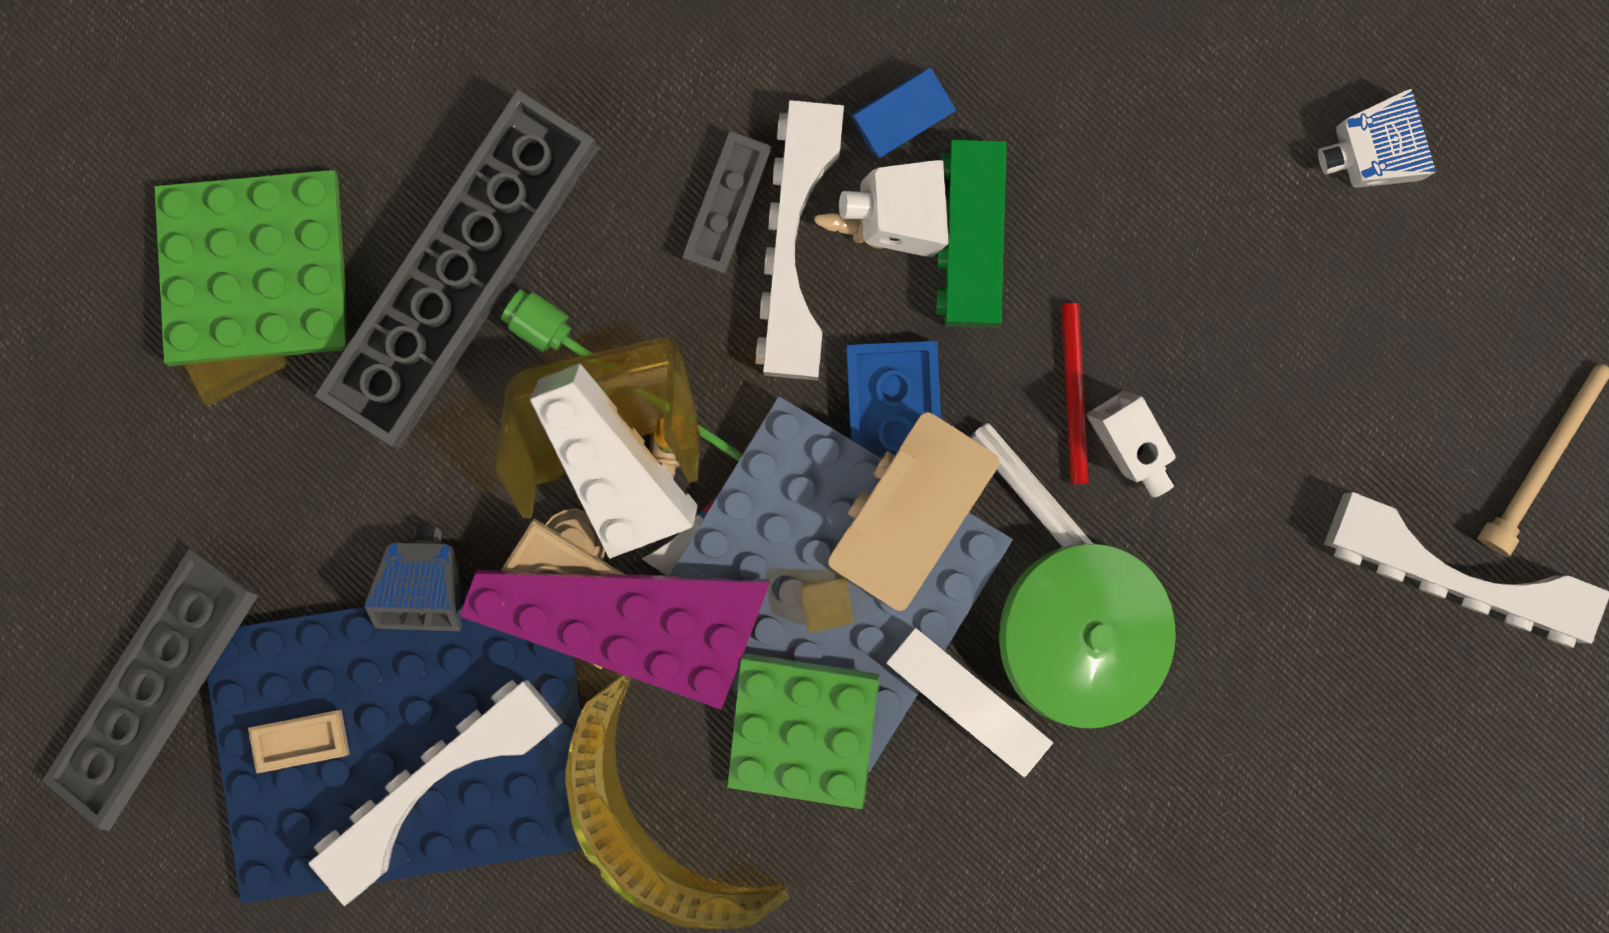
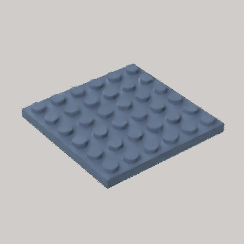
(782, 523)

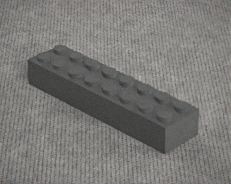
(457, 270)

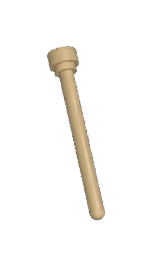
(1502, 533)

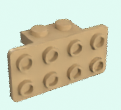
(912, 510)

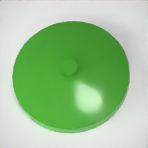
(1087, 635)

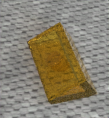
(225, 377)

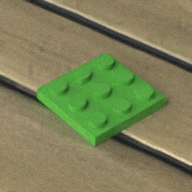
(803, 730)

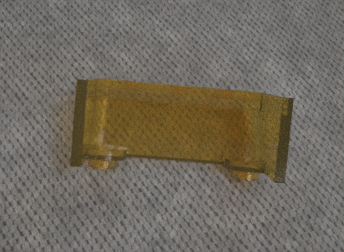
(640, 379)

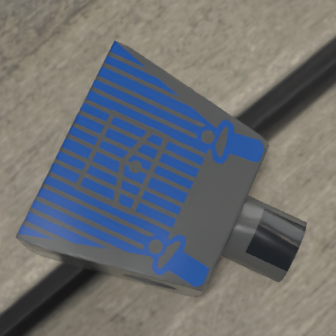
(417, 585)

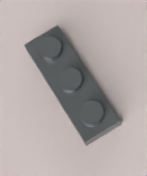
(727, 203)

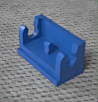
(902, 112)

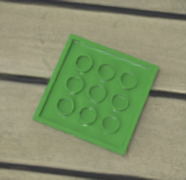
(251, 267)

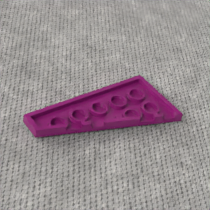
(647, 627)

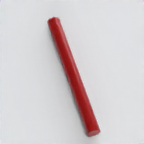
(1074, 393)

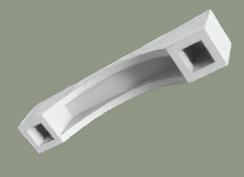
(811, 148)
(1378, 535)
(363, 852)

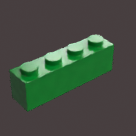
(974, 234)

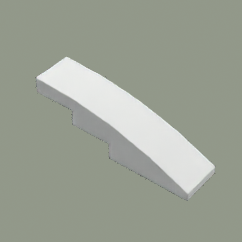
(969, 702)

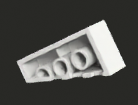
(612, 471)

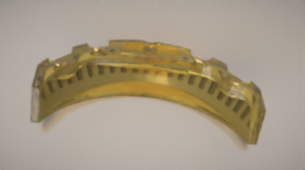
(626, 853)

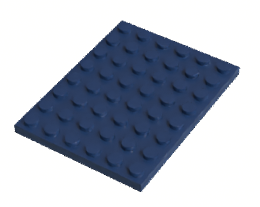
(396, 702)

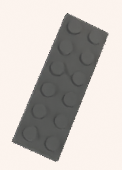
(149, 689)

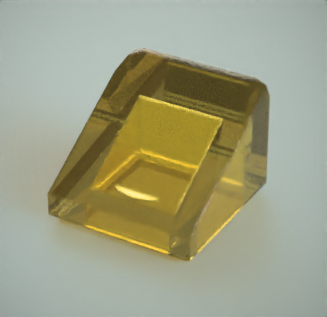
(826, 605)

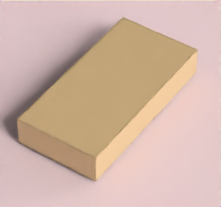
(298, 741)

